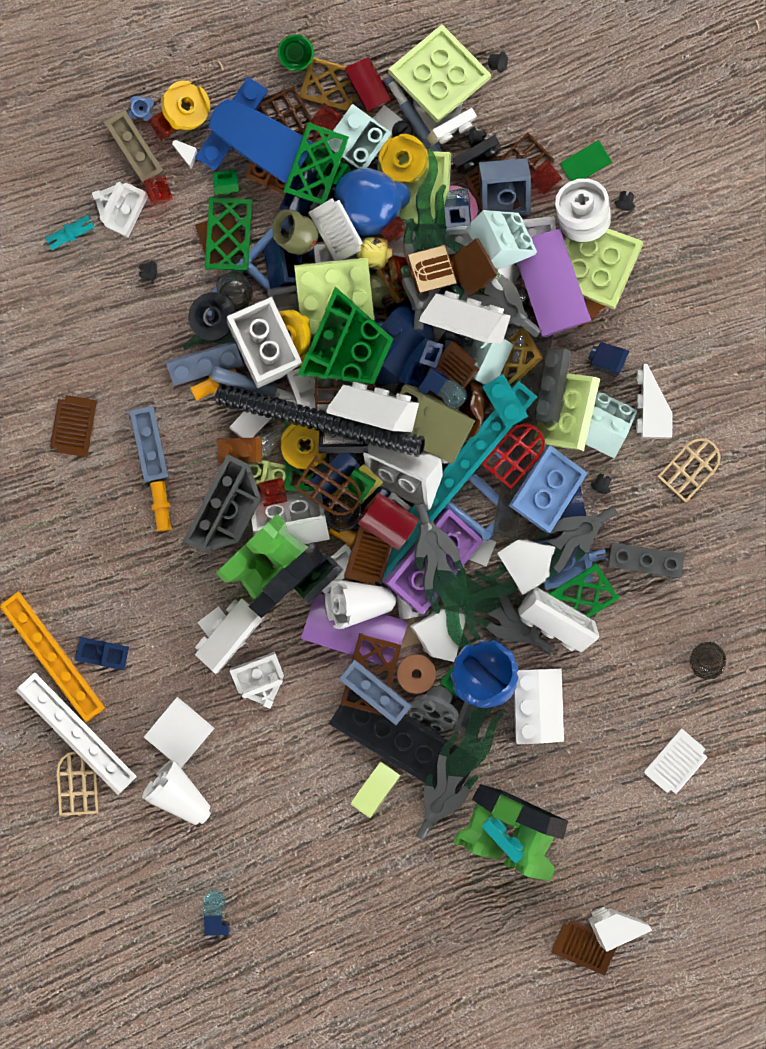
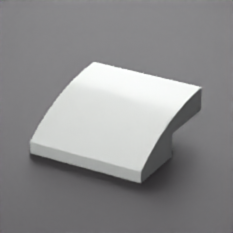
(179, 732)

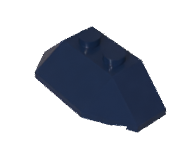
(405, 340)

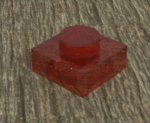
(326, 118)
(161, 126)
(545, 177)
(158, 190)
(394, 230)
(395, 264)
(273, 492)

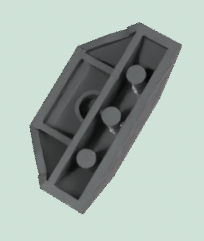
(225, 508)

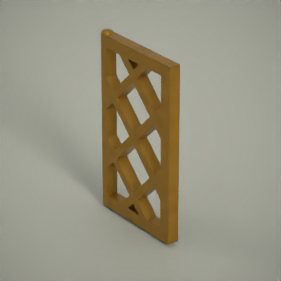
(332, 67)
(522, 367)

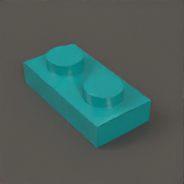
(505, 401)
(509, 845)

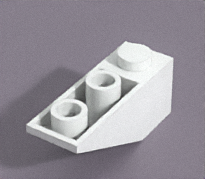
(655, 411)

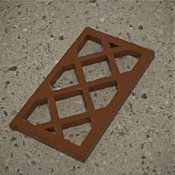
(390, 666)

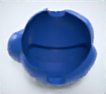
(371, 199)

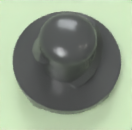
(435, 709)

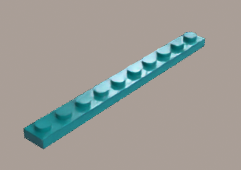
(466, 463)

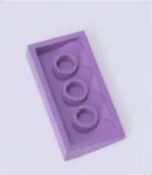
(553, 285)
(407, 580)
(321, 631)

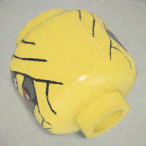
(376, 251)

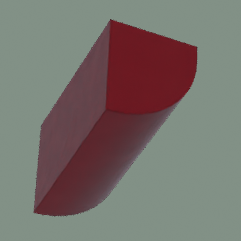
(368, 84)
(388, 521)

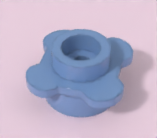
(137, 102)

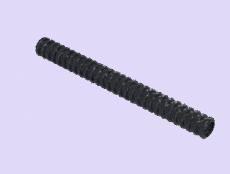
(318, 420)

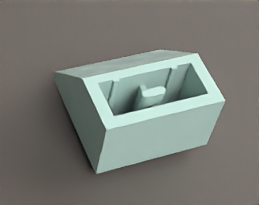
(364, 135)
(502, 237)
(489, 358)
(609, 424)

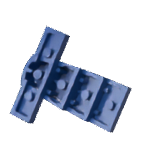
(251, 134)

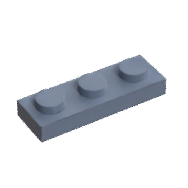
(203, 362)
(149, 444)
(375, 692)

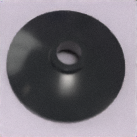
(216, 325)

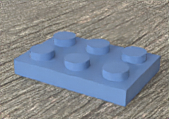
(548, 489)

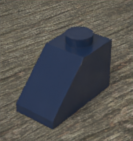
(608, 358)

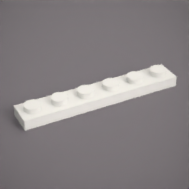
(76, 733)

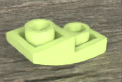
(267, 471)
(375, 790)

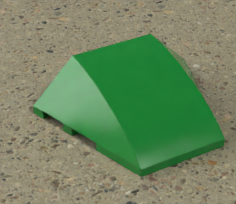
(346, 344)

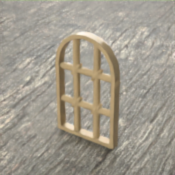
(682, 469)
(70, 793)

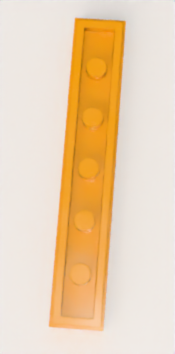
(52, 656)

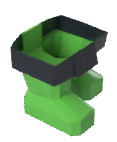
(262, 581)
(532, 826)

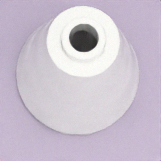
(356, 602)
(177, 794)

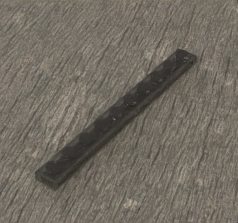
(506, 518)

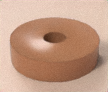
(427, 676)

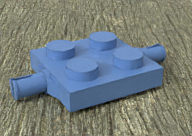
(574, 567)

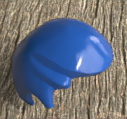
(485, 674)

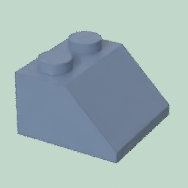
(502, 183)

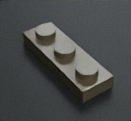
(133, 146)

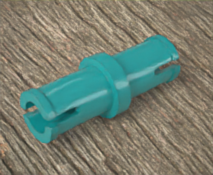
(70, 232)

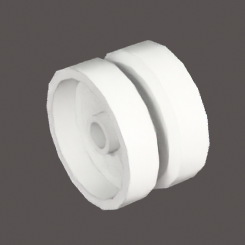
(583, 210)

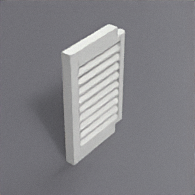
(336, 229)
(676, 762)

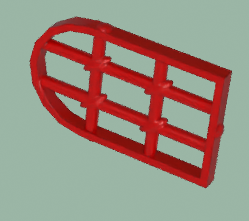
(515, 463)

